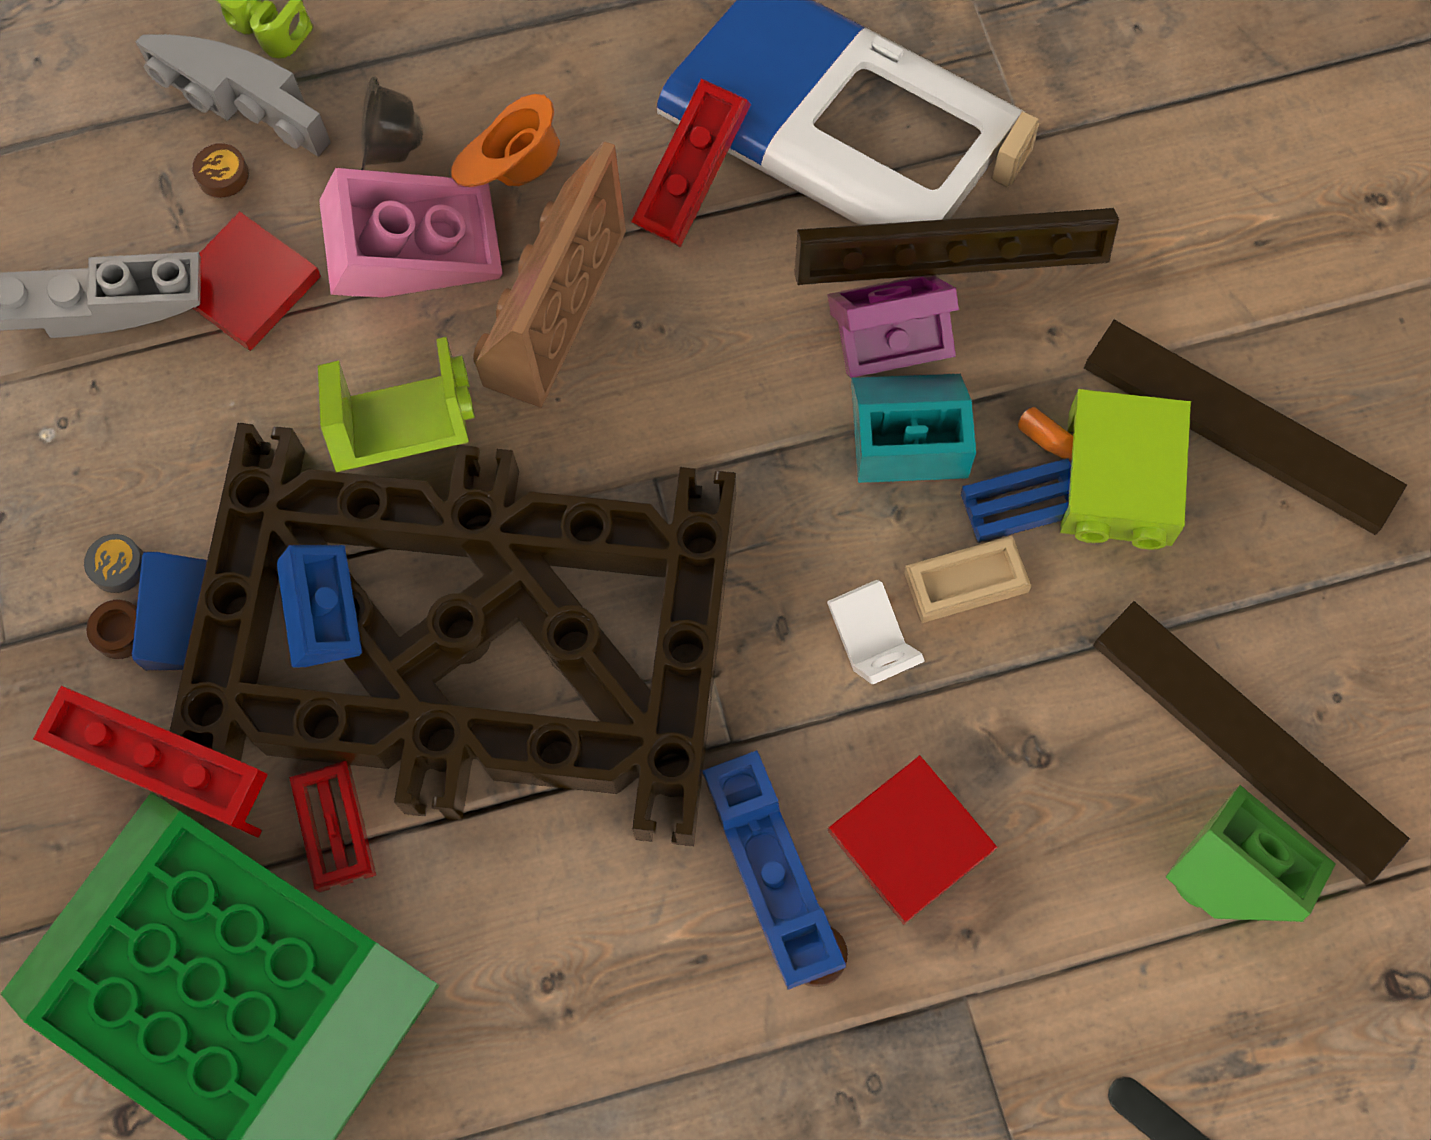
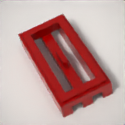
(344, 872)

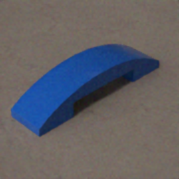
(772, 871)

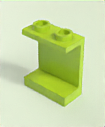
(397, 418)
(1127, 468)

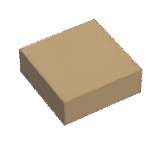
(1015, 149)

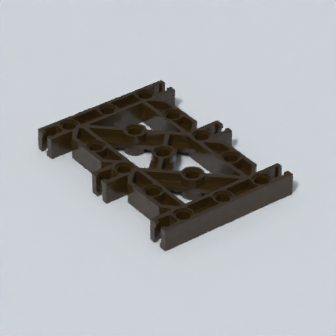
(516, 585)

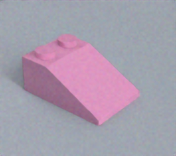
(406, 233)

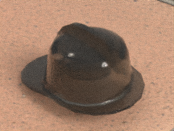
(388, 126)

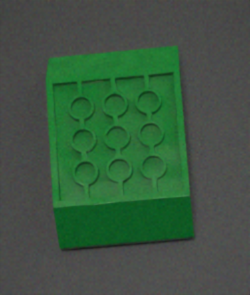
(216, 988)

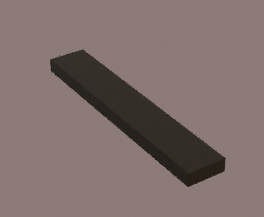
(954, 246)
(1249, 428)
(1252, 743)

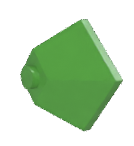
(1251, 865)

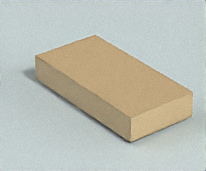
(967, 579)

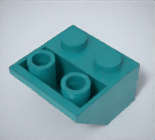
(913, 428)

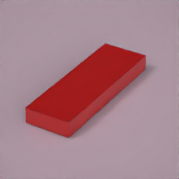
(691, 162)

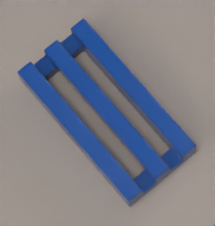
(1011, 482)

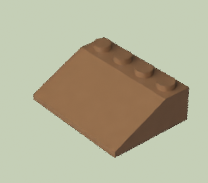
(555, 283)

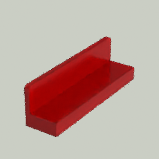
(152, 758)

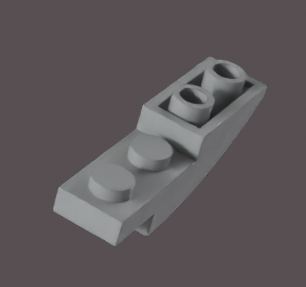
(234, 79)
(102, 298)

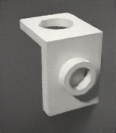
(872, 633)

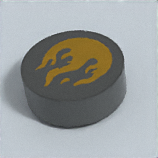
(114, 563)

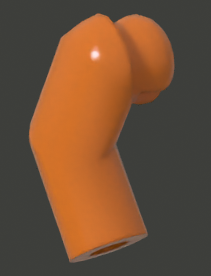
(1046, 433)

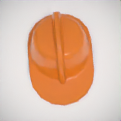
(513, 148)

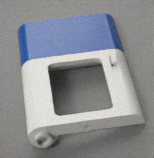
(790, 67)

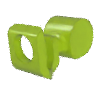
(267, 25)

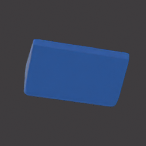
(318, 604)
(166, 609)

